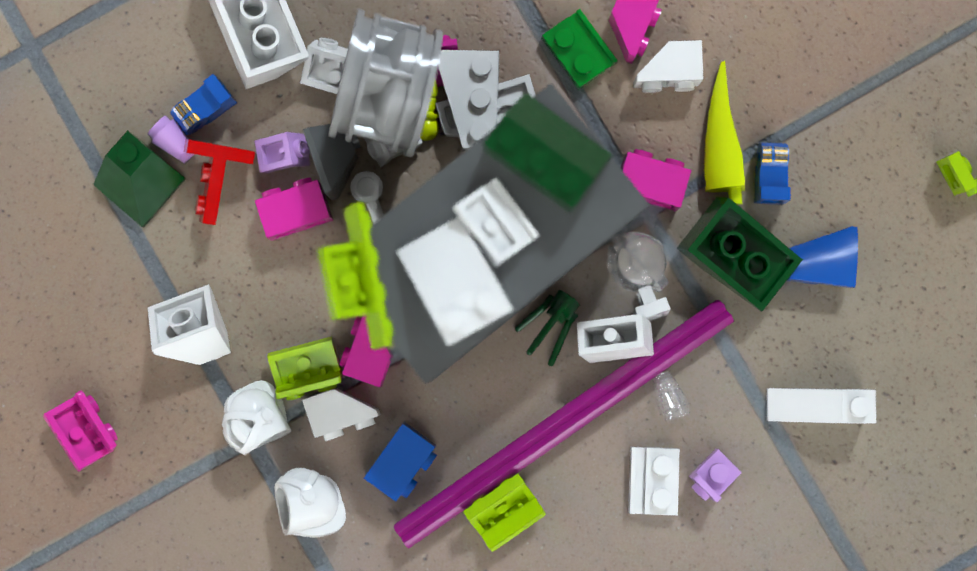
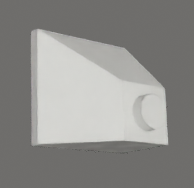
(189, 328)

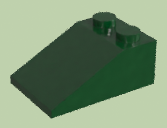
(739, 252)

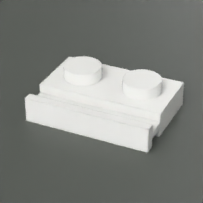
(495, 222)
(654, 481)

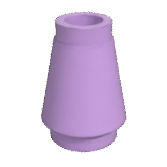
(170, 138)

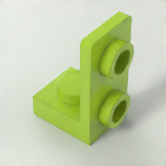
(958, 174)

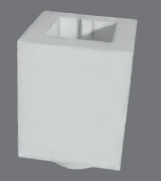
(675, 65)
(337, 410)

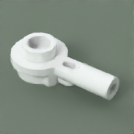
(367, 188)

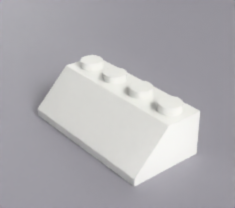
(260, 38)

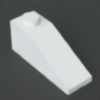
(821, 405)

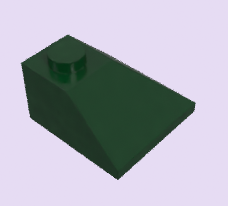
(137, 178)

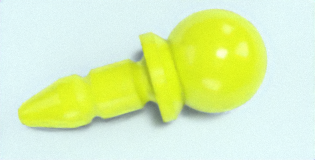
(431, 126)

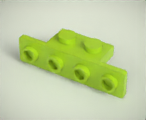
(353, 278)

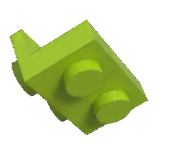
(305, 368)
(504, 512)

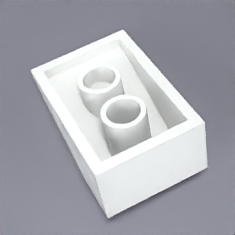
(454, 281)

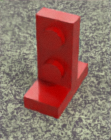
(213, 174)

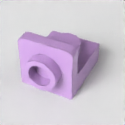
(282, 152)
(714, 476)

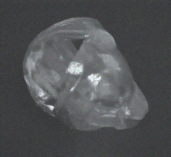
(637, 262)

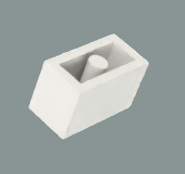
(615, 338)

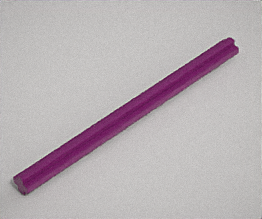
(562, 424)

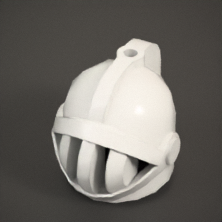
(254, 417)
(309, 503)

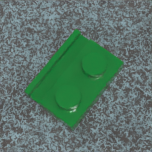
(579, 49)

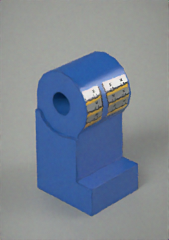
(203, 105)
(772, 174)

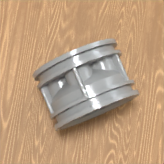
(386, 82)

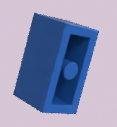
(400, 462)

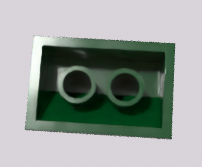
(546, 152)

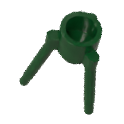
(561, 309)

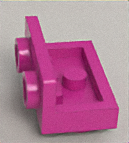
(81, 430)

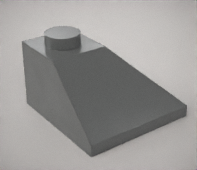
(332, 158)

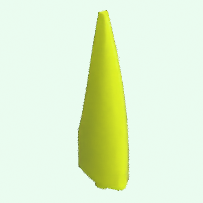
(722, 149)

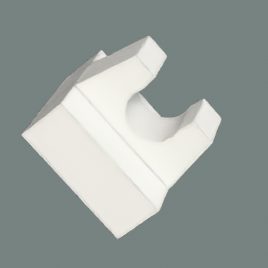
(649, 306)

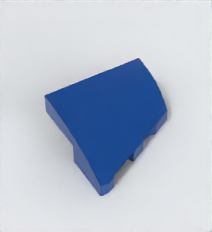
(828, 259)

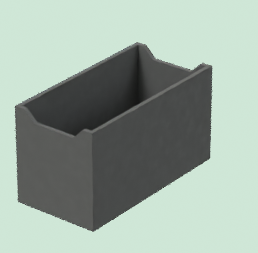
(561, 245)

